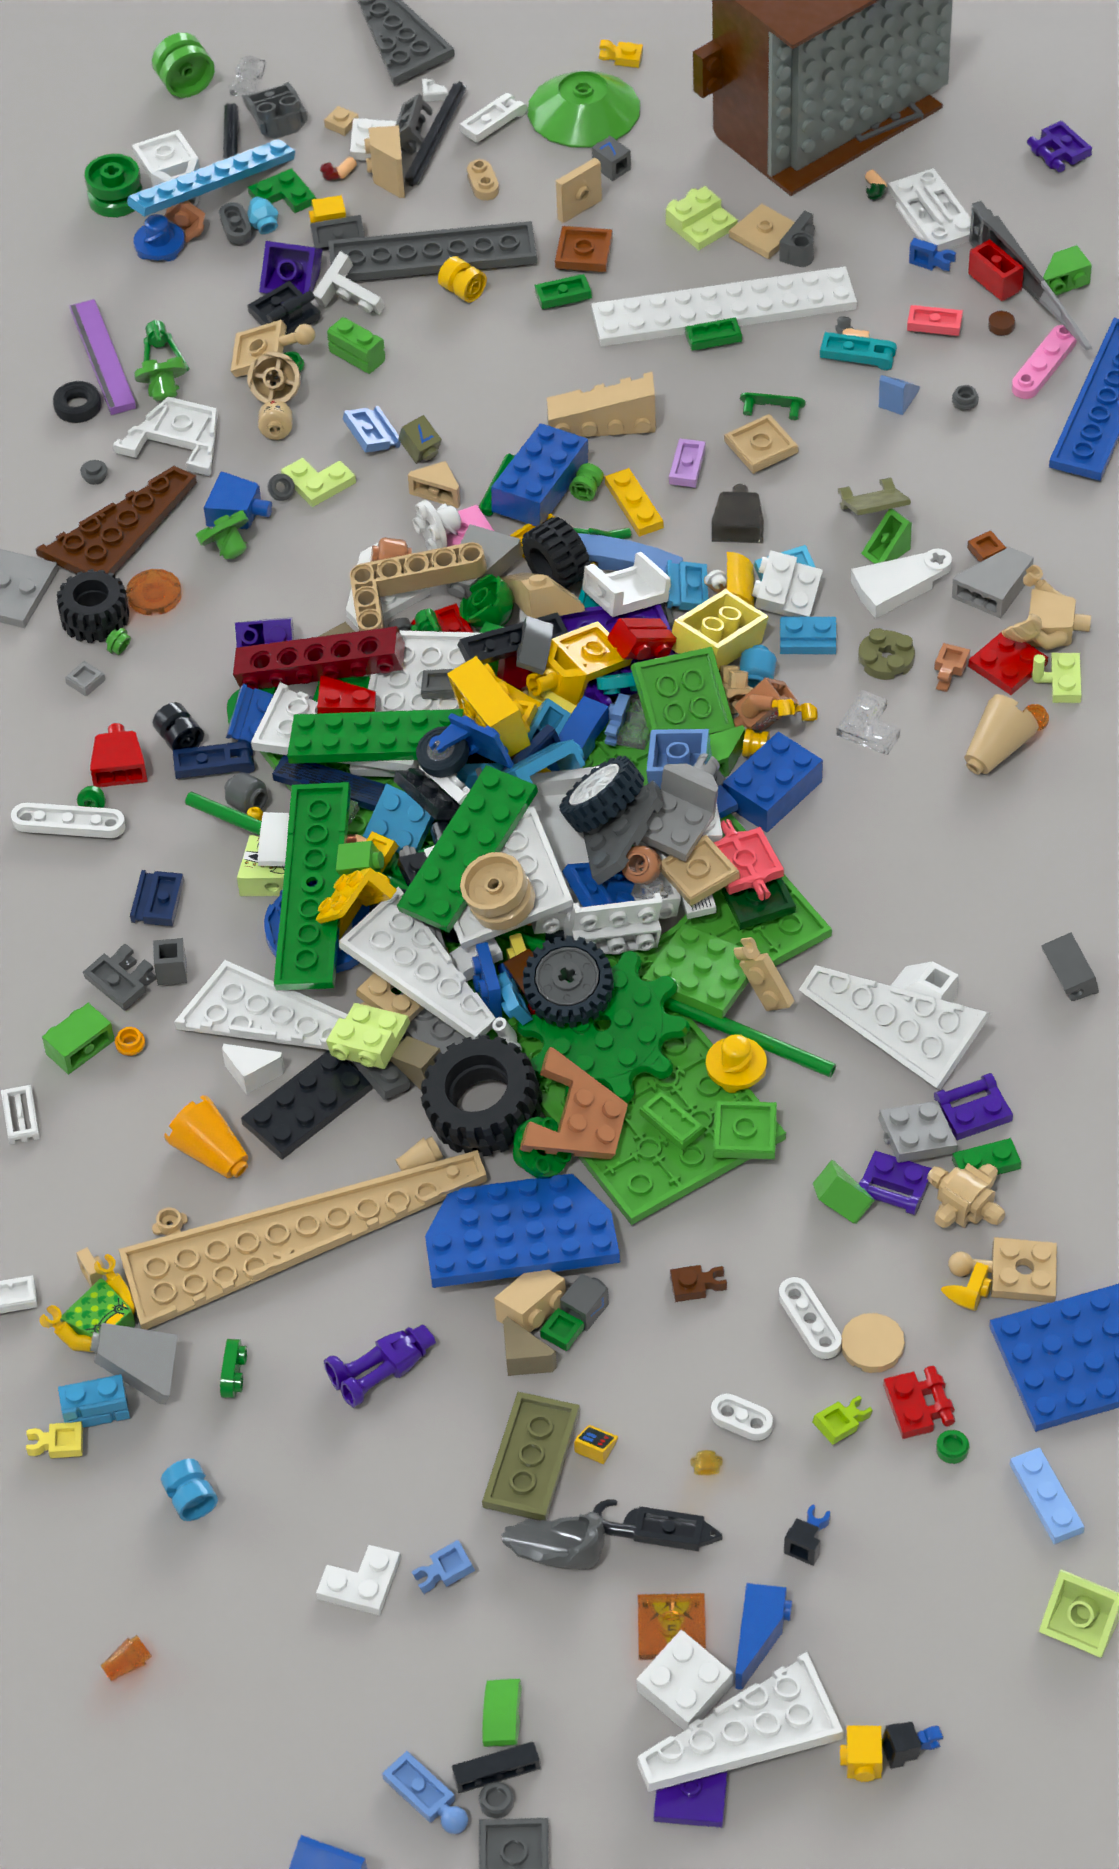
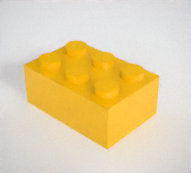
(489, 703)

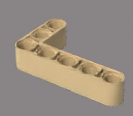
(410, 574)

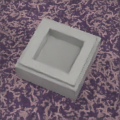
(85, 678)

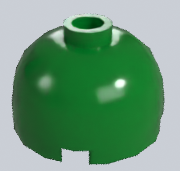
(489, 602)

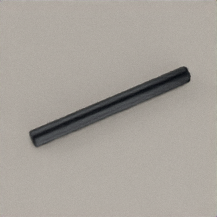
(435, 133)

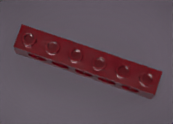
(329, 656)

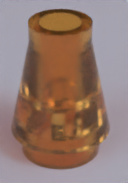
(126, 1658)

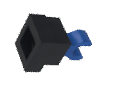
(802, 1538)
(904, 1744)

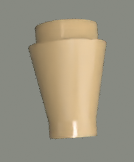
(420, 1154)

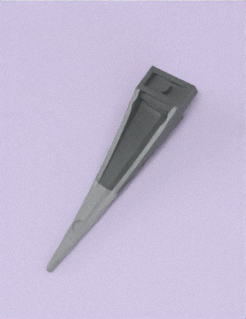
(987, 226)

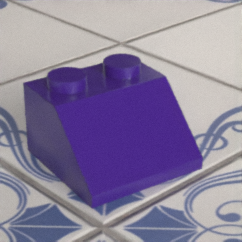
(290, 263)

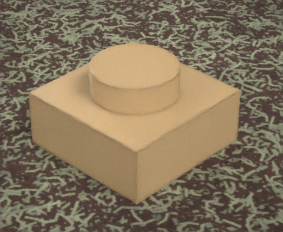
(340, 120)
(86, 1264)

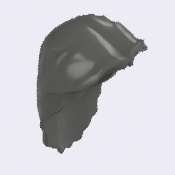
(558, 1543)

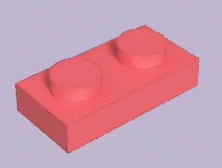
(934, 320)

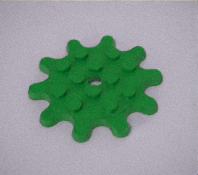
(632, 1040)

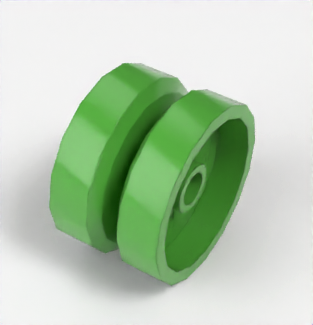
(183, 65)

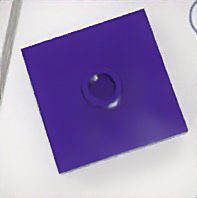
(693, 1802)

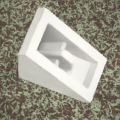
(252, 1066)

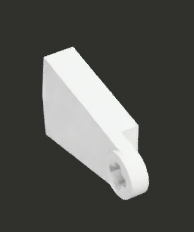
(898, 581)

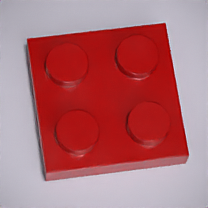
(1005, 663)

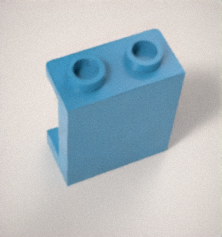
(565, 753)

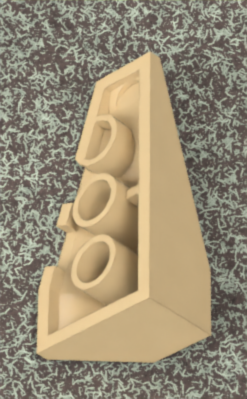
(541, 595)

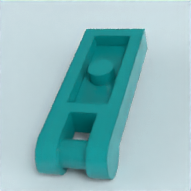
(858, 350)

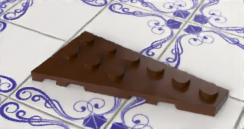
(119, 529)

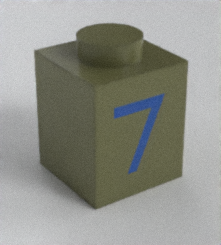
(420, 439)

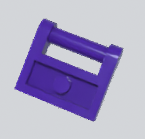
(977, 1114)
(900, 1177)

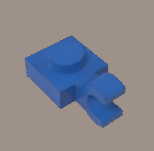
(926, 255)

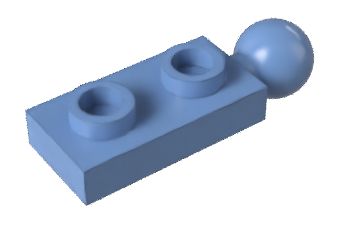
(425, 1793)

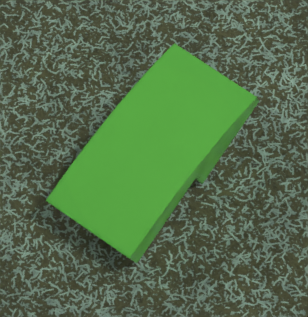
(501, 1712)

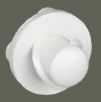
(436, 524)

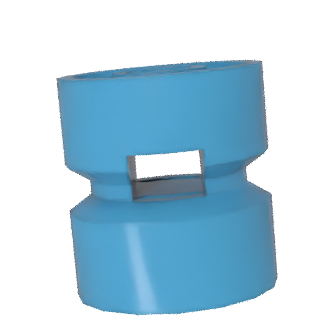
(188, 1490)

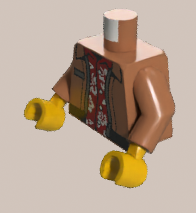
(769, 703)

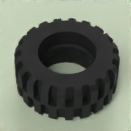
(469, 1064)

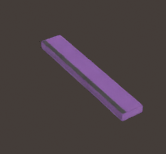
(102, 357)

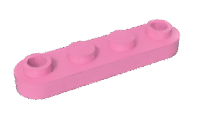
(1043, 363)

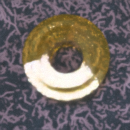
(706, 1462)

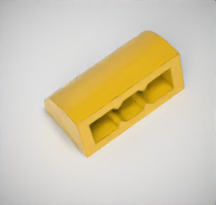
(740, 577)

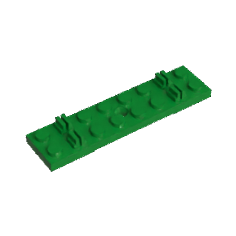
(315, 828)

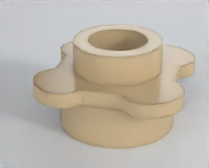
(166, 1216)

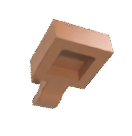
(948, 662)

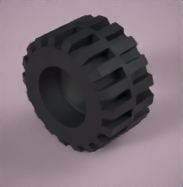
(556, 552)
(92, 605)

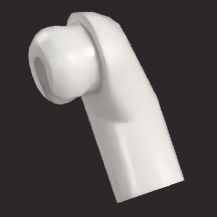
(505, 1031)

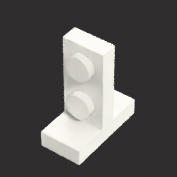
(335, 282)

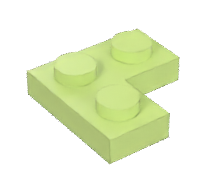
(319, 486)

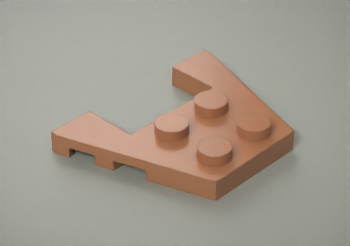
(589, 1119)

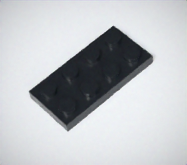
(306, 1104)

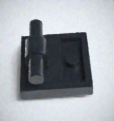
(286, 304)

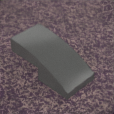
(535, 645)

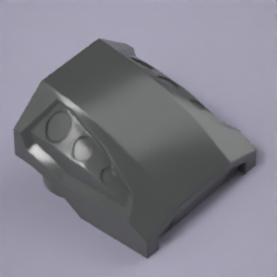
(277, 110)

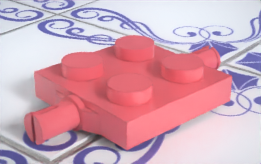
(752, 857)

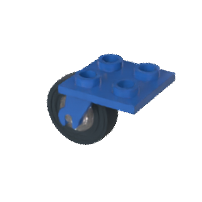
(447, 749)

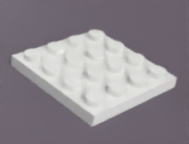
(532, 850)

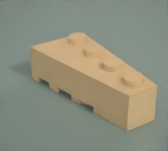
(606, 410)

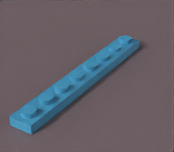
(210, 177)

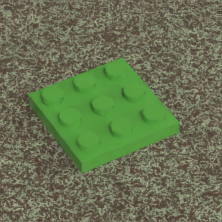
(683, 692)
(704, 971)

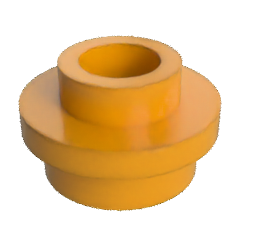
(127, 1035)

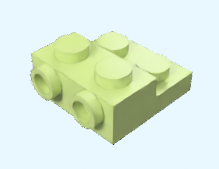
(699, 217)
(367, 1035)

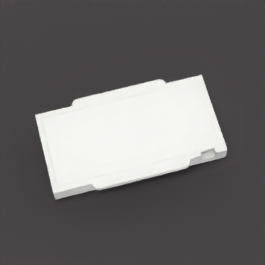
(931, 209)

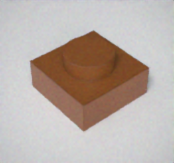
(985, 546)

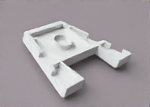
(180, 425)

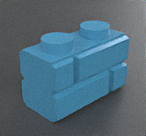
(94, 1401)

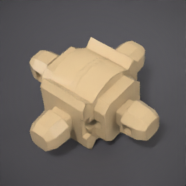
(966, 1195)

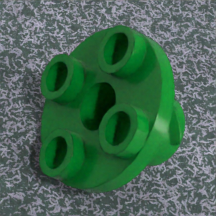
(537, 1161)

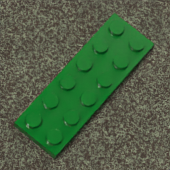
(362, 735)
(476, 829)

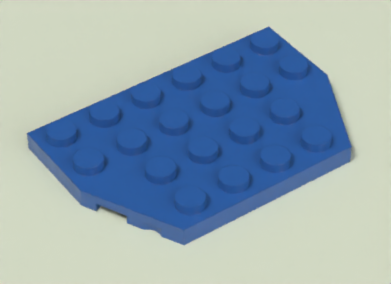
(519, 1230)

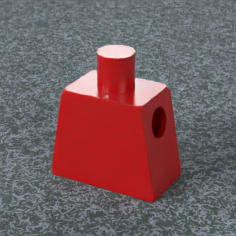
(117, 758)

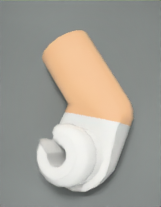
(716, 580)

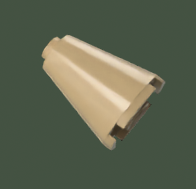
(999, 734)

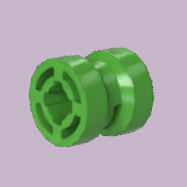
(586, 482)

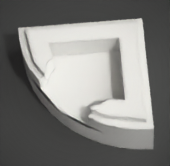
(433, 91)

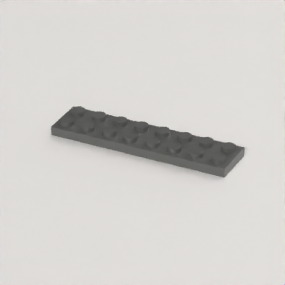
(428, 250)

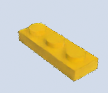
(634, 502)

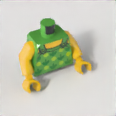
(103, 1303)

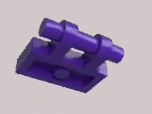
(1064, 141)

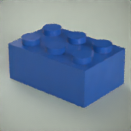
(774, 781)

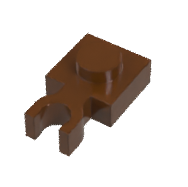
(692, 1283)

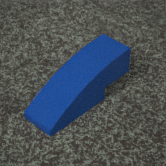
(584, 726)

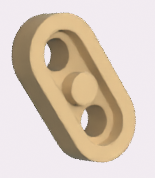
(482, 179)

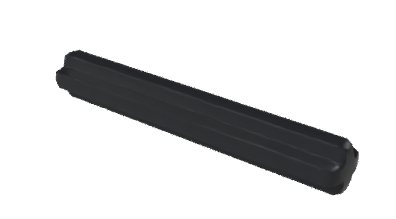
(230, 130)

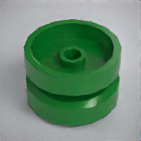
(110, 182)

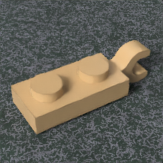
(763, 976)

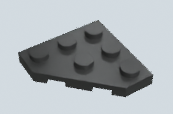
(612, 841)

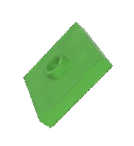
(744, 1129)

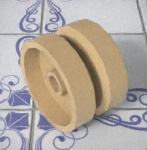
(497, 891)

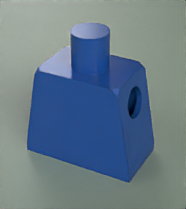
(232, 495)

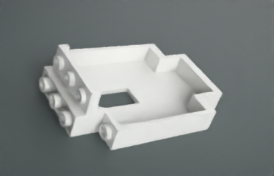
(609, 926)

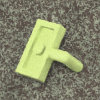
(1064, 676)

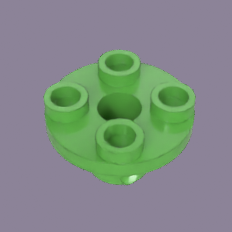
(161, 377)
(226, 535)

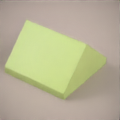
(1081, 1613)

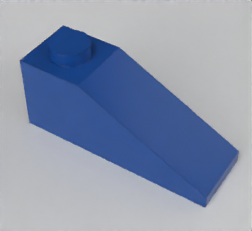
(761, 1627)

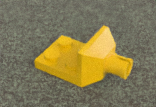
(575, 661)

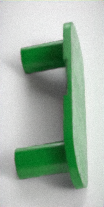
(793, 403)

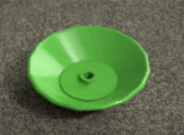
(583, 108)

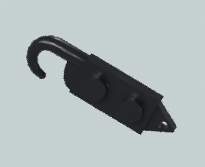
(661, 1527)

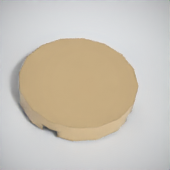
(872, 1342)

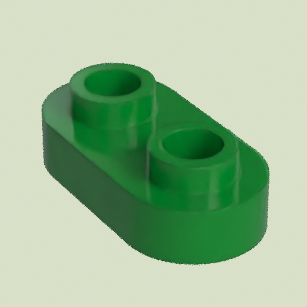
(231, 1378)

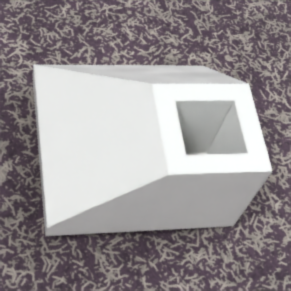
(929, 980)

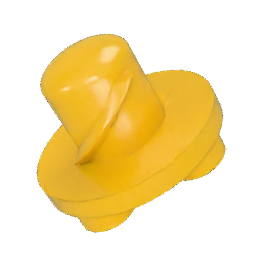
(736, 1063)

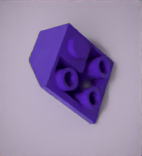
(263, 631)

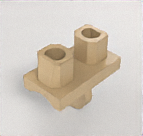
(735, 684)

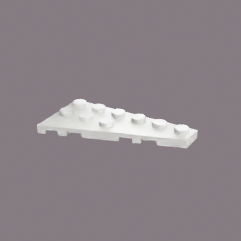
(276, 727)
(418, 965)

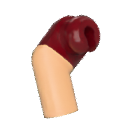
(339, 172)

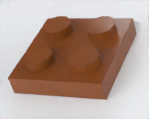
(583, 248)

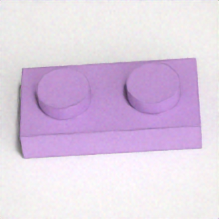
(687, 462)

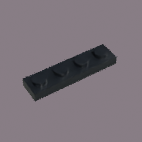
(503, 641)

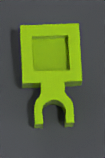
(839, 1421)

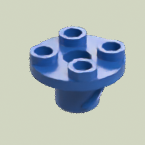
(158, 239)

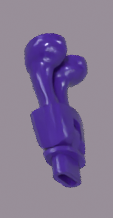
(395, 1351)

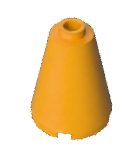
(206, 1137)

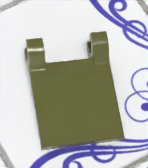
(874, 501)

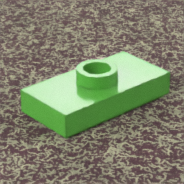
(671, 1120)

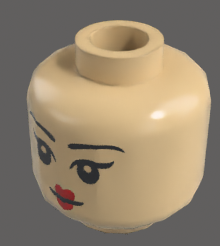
(275, 417)

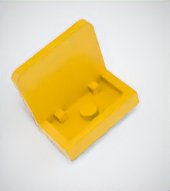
(365, 885)

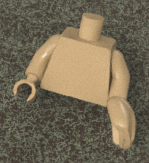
(1049, 617)

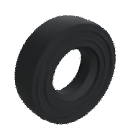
(80, 413)

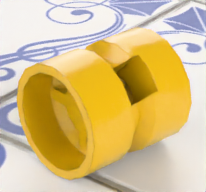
(462, 279)

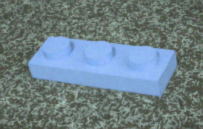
(1046, 1495)

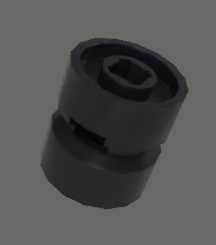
(177, 727)

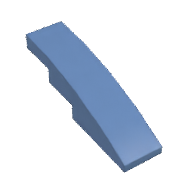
(620, 553)

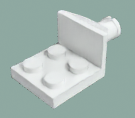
(167, 158)

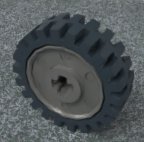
(562, 1001)

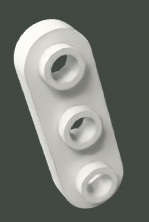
(806, 1308)

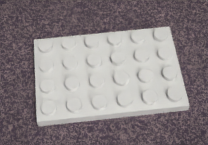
(403, 688)

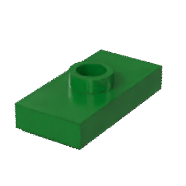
(713, 333)

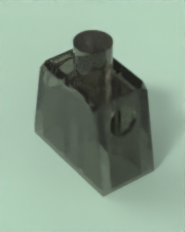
(738, 517)

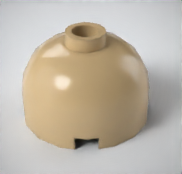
(263, 374)

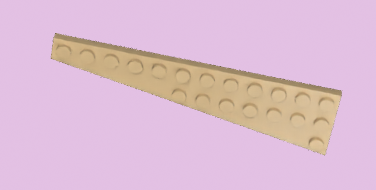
(224, 1256)

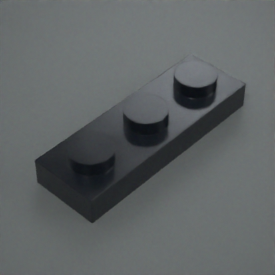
(426, 793)

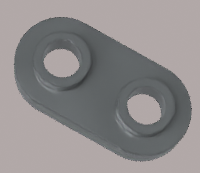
(235, 223)

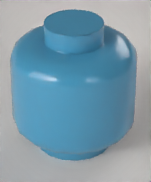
(759, 664)

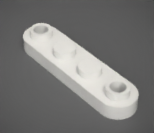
(68, 820)

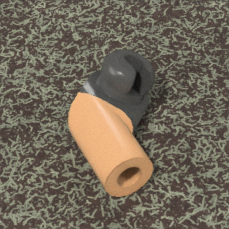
(843, 327)

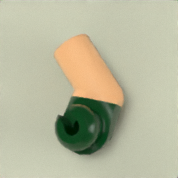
(877, 184)

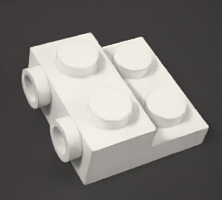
(786, 586)

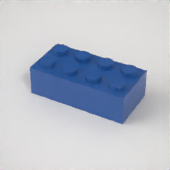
(539, 475)

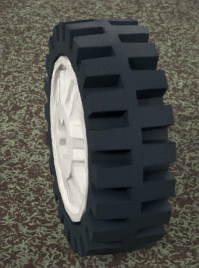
(601, 794)

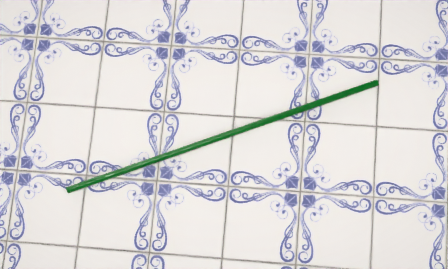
(531, 942)

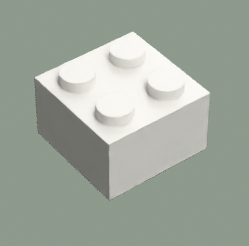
(684, 1681)

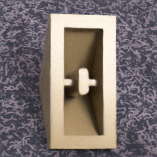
(435, 484)

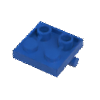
(486, 979)

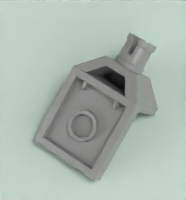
(688, 807)

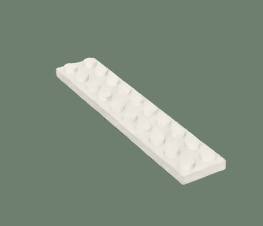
(748, 301)

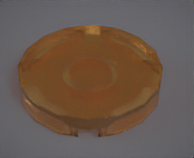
(153, 591)

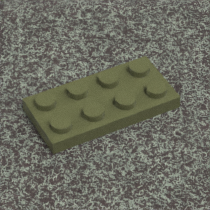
(531, 1456)

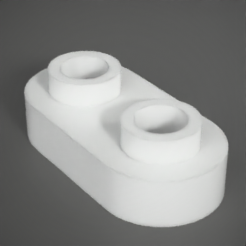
(742, 1418)

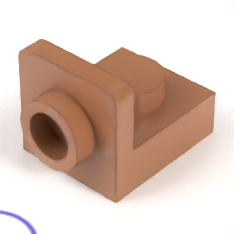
(188, 218)

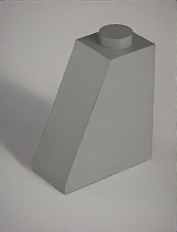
(500, 554)
(993, 582)
(139, 1355)

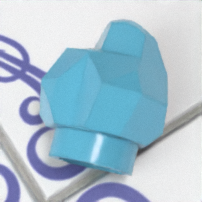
(262, 215)

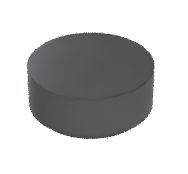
(496, 1800)

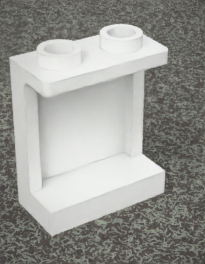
(627, 588)

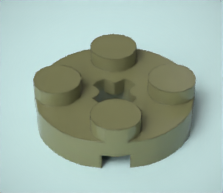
(887, 641)

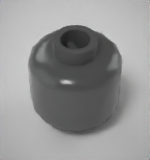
(245, 792)

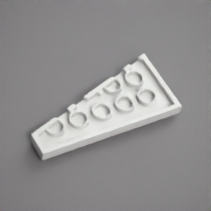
(250, 1008)
(909, 1026)
(756, 1725)

